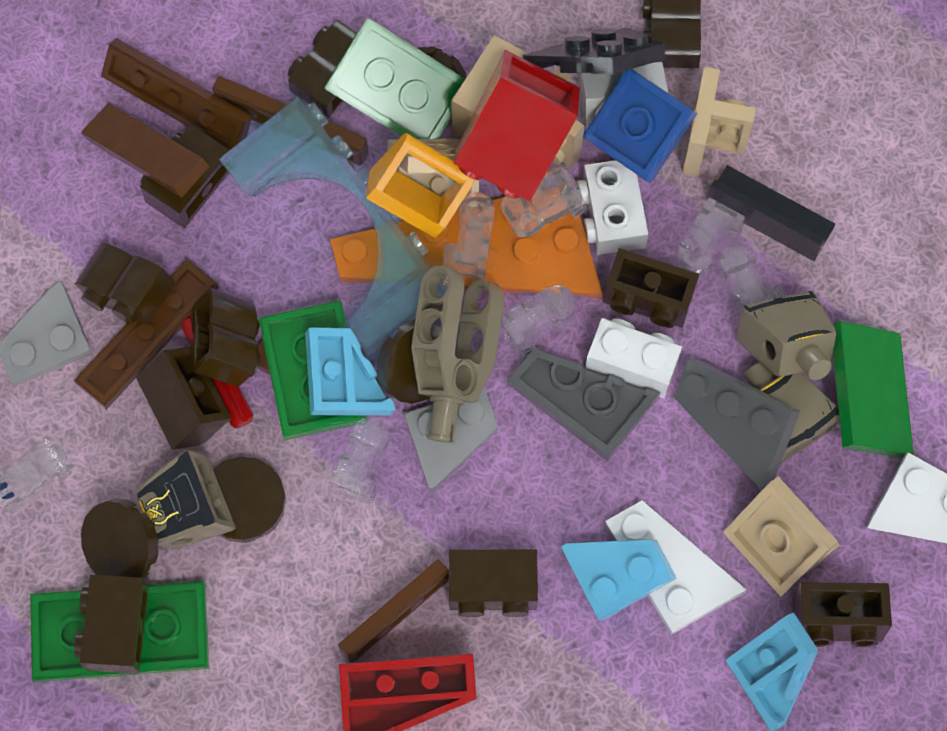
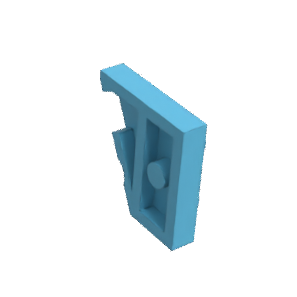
(341, 377)
(618, 572)
(775, 669)

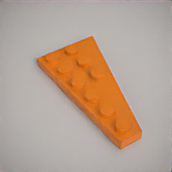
(517, 264)

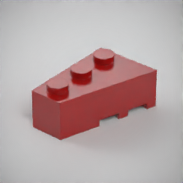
(404, 691)

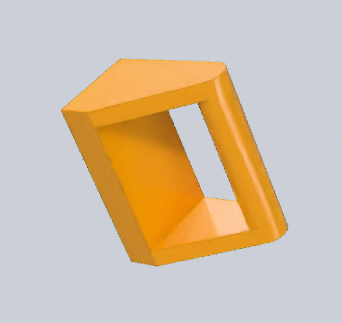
(410, 199)

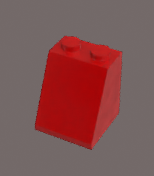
(517, 127)

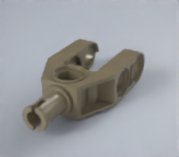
(438, 371)

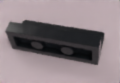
(772, 213)

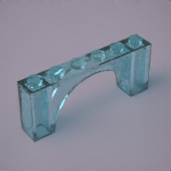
(298, 148)

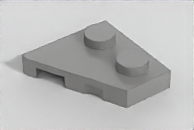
(44, 338)
(439, 459)

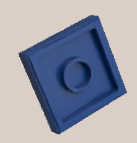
(639, 125)

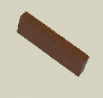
(394, 611)

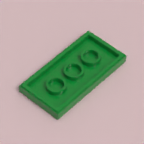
(172, 634)

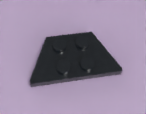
(603, 53)

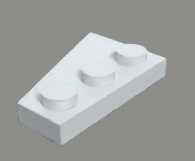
(914, 502)
(699, 583)

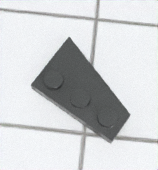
(585, 403)
(739, 418)

